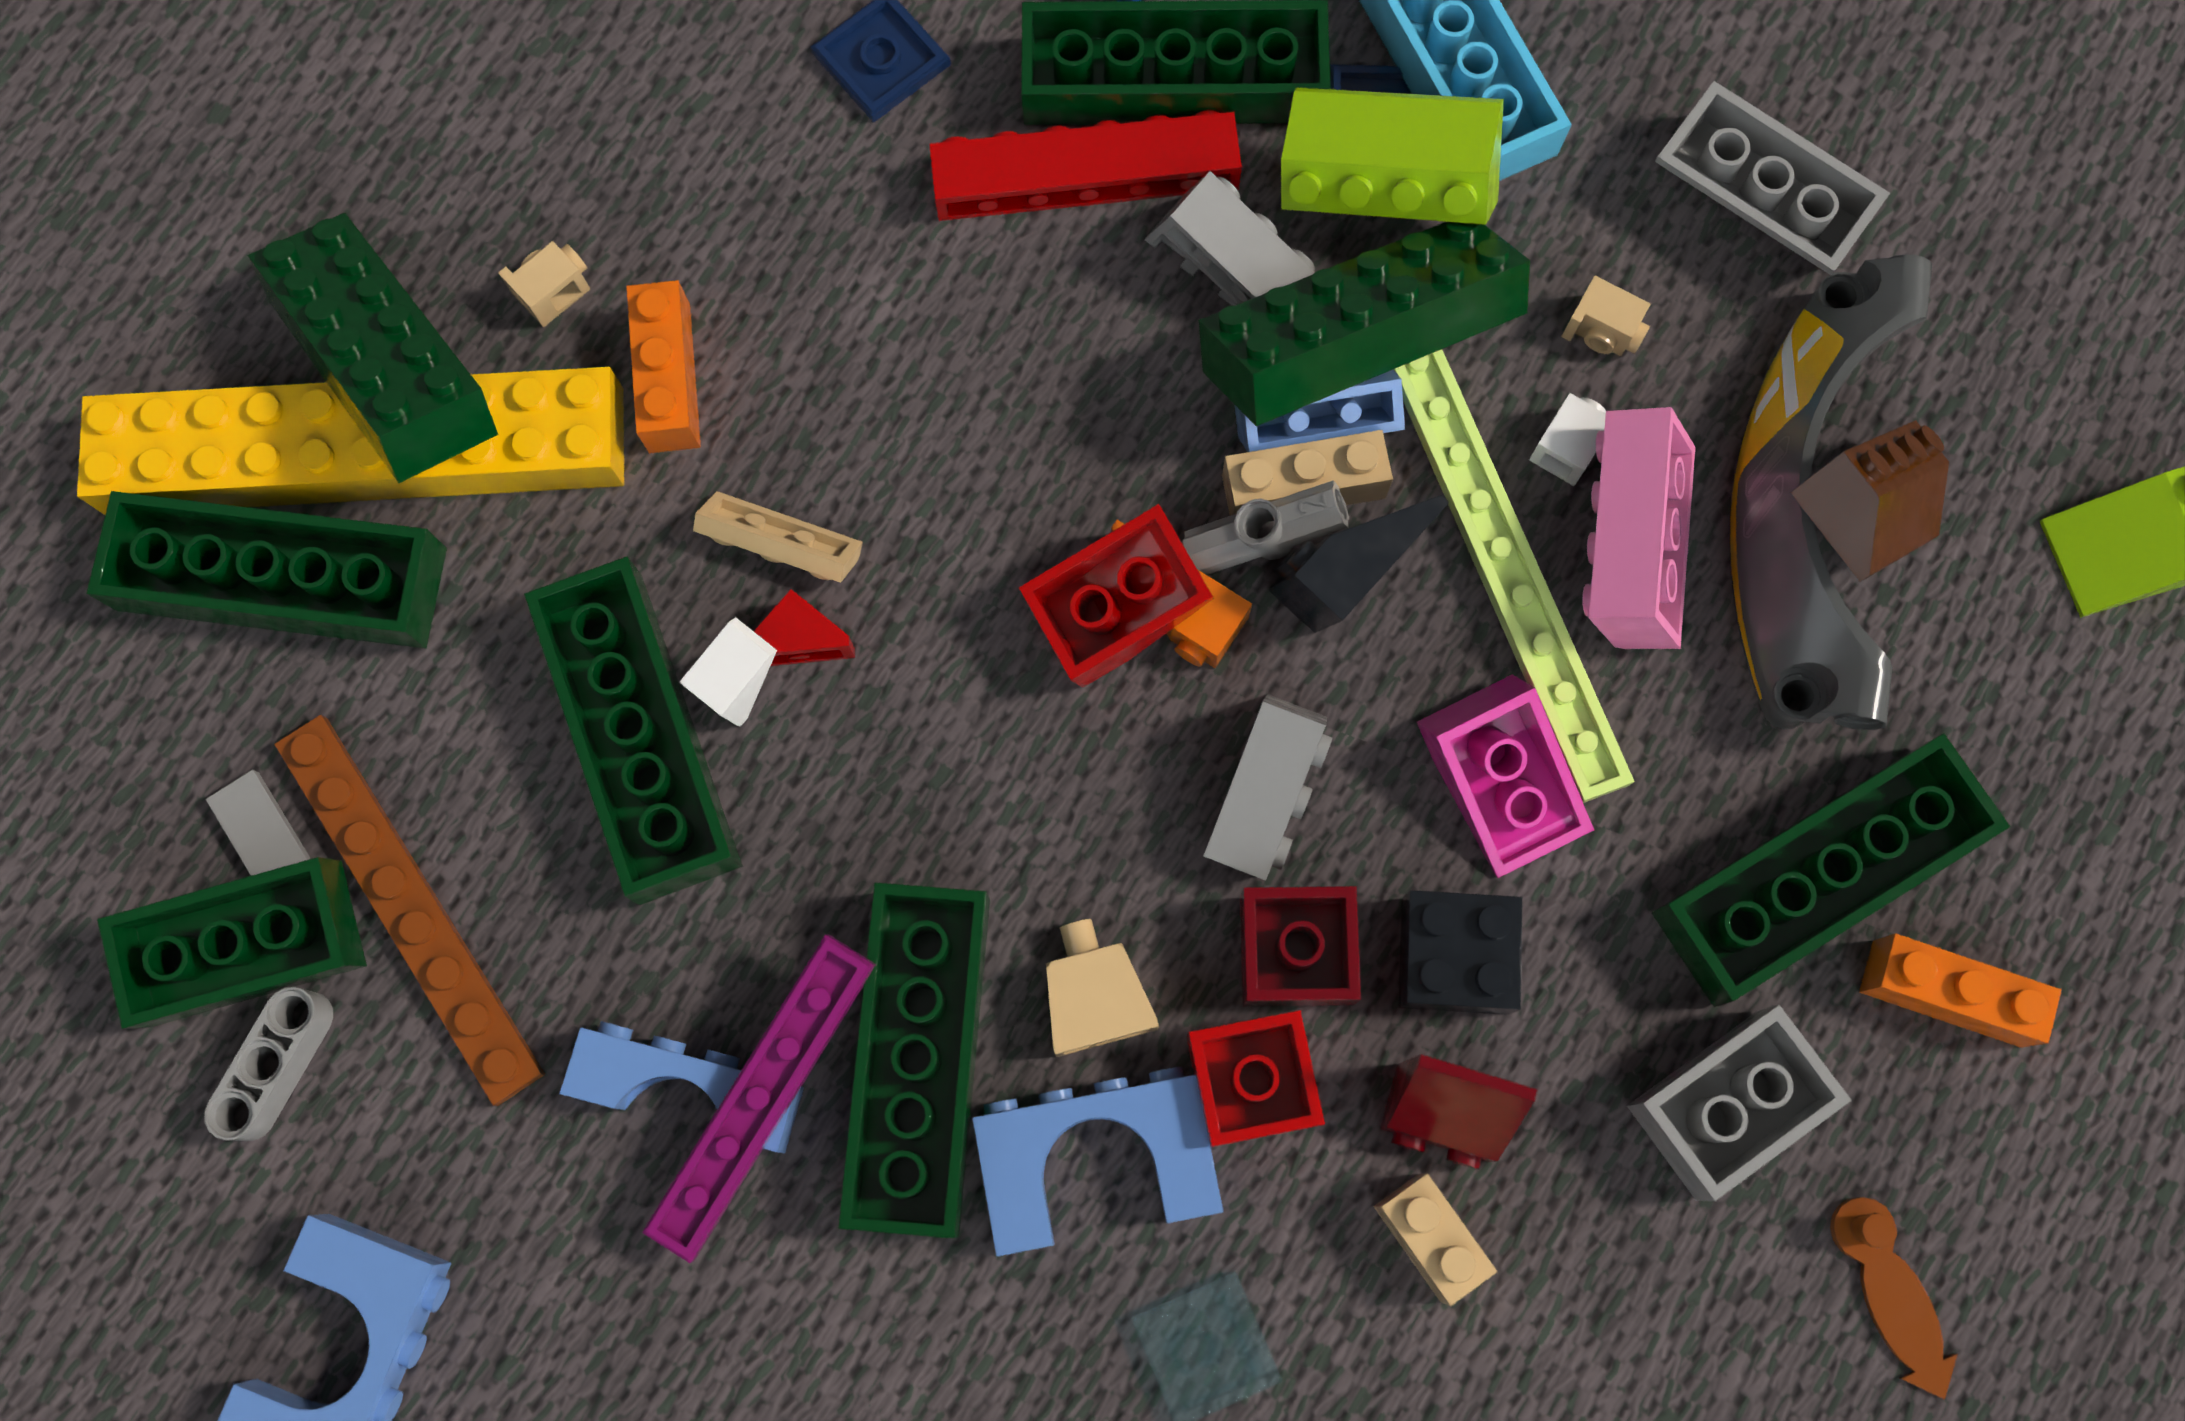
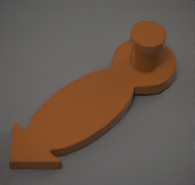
(1893, 1293)

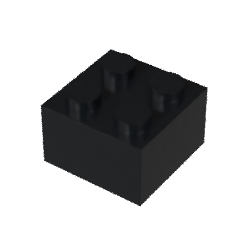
(1460, 952)

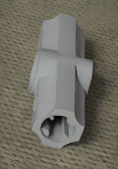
(1295, 518)

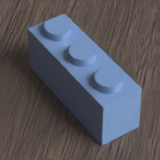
(1356, 410)

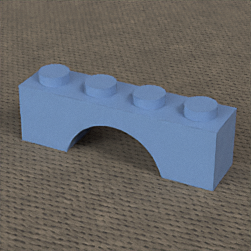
(614, 1071)

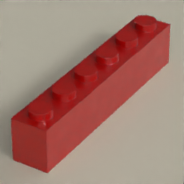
(1082, 164)

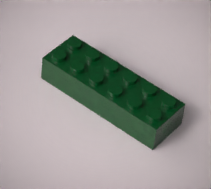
(1170, 59)
(1363, 318)
(374, 347)
(268, 569)
(632, 731)
(1830, 871)
(915, 1061)

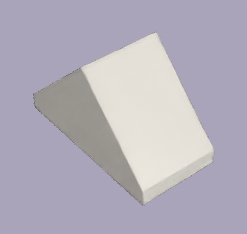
(731, 671)

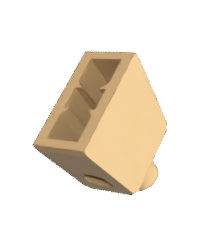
(1094, 993)

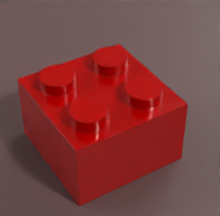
(1255, 1078)

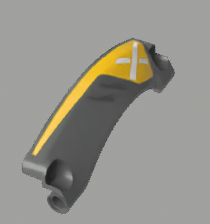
(1784, 600)

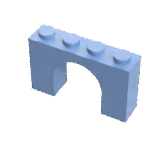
(1017, 1143)
(394, 1293)

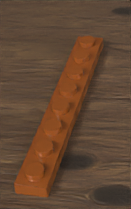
(410, 911)

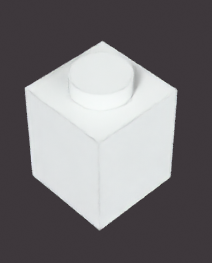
(1570, 439)

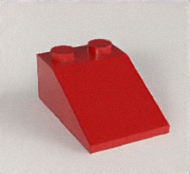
(1116, 596)

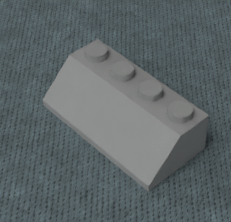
(1772, 177)

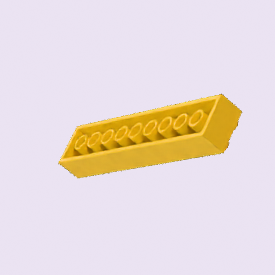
(306, 448)

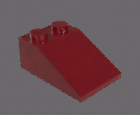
(1454, 1110)

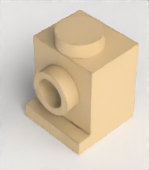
(548, 281)
(1609, 319)

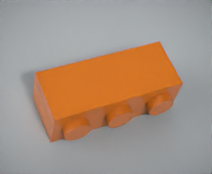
(663, 367)
(1960, 991)

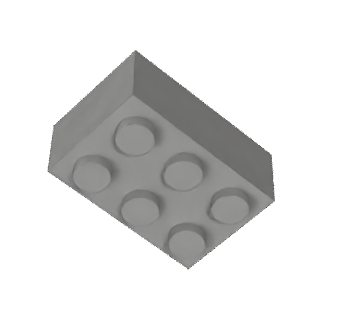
(1738, 1103)

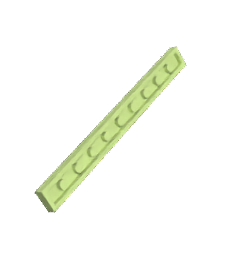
(1512, 575)

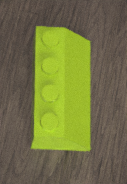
(1392, 155)

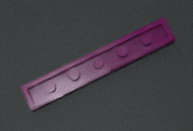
(758, 1098)

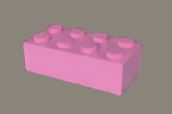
(1640, 529)

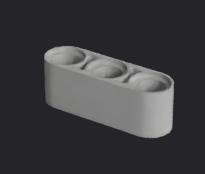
(245, 1076)

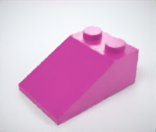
(1507, 774)

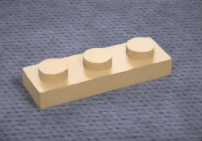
(777, 537)

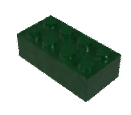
(231, 942)

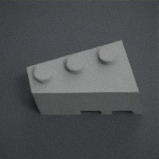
(1229, 242)
(1269, 788)

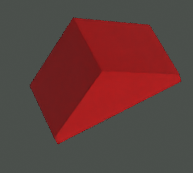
(803, 633)

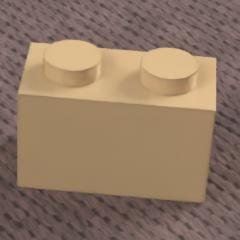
(1435, 1239)

